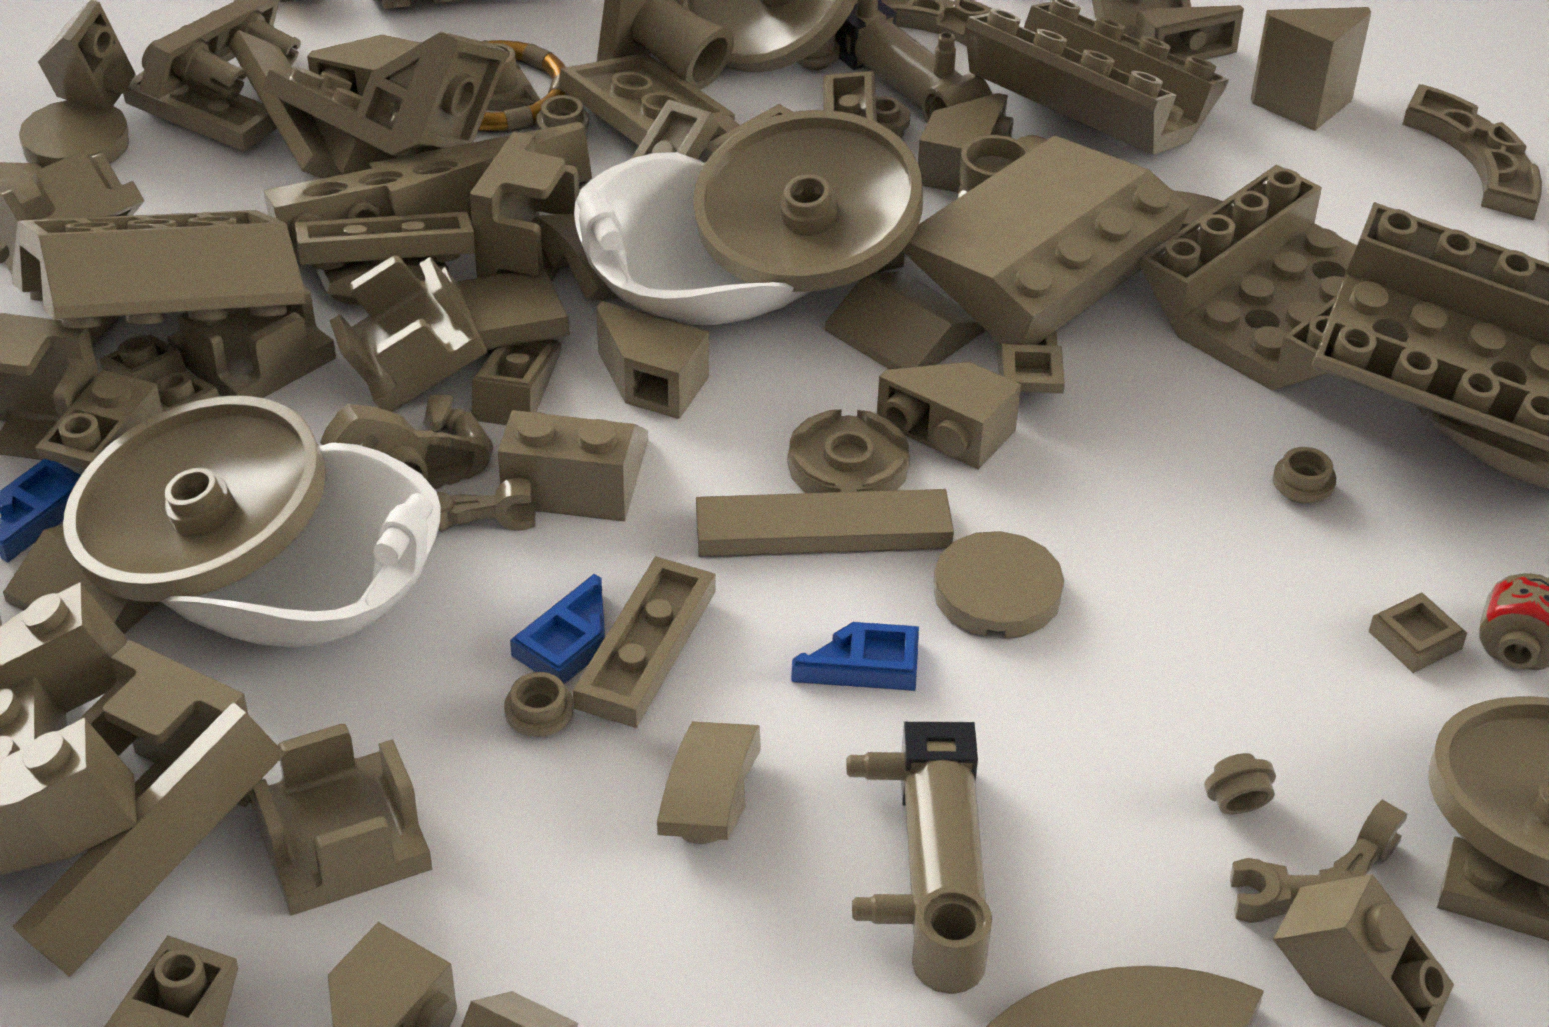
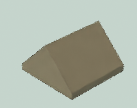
(1309, 62)

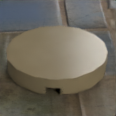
(73, 128)
(848, 453)
(998, 584)

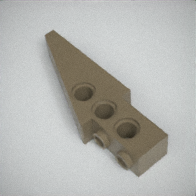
(416, 182)

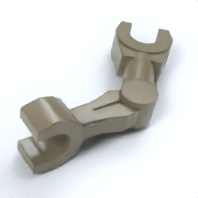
(502, 506)
(1278, 889)

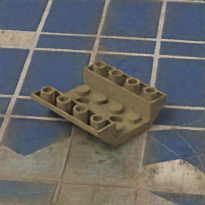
(1095, 73)
(157, 266)
(1253, 267)
(1444, 326)

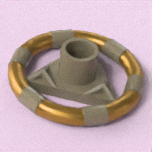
(513, 90)

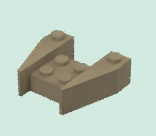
(58, 780)

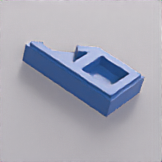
(33, 504)
(565, 635)
(863, 657)

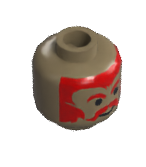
(1518, 622)

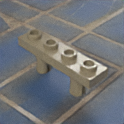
(203, 49)

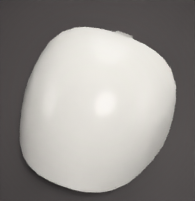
(648, 249)
(343, 566)

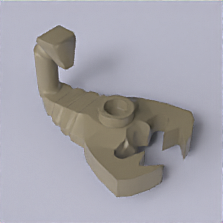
(435, 455)

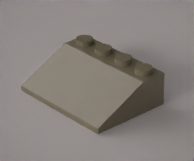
(1045, 238)

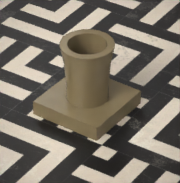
(672, 33)

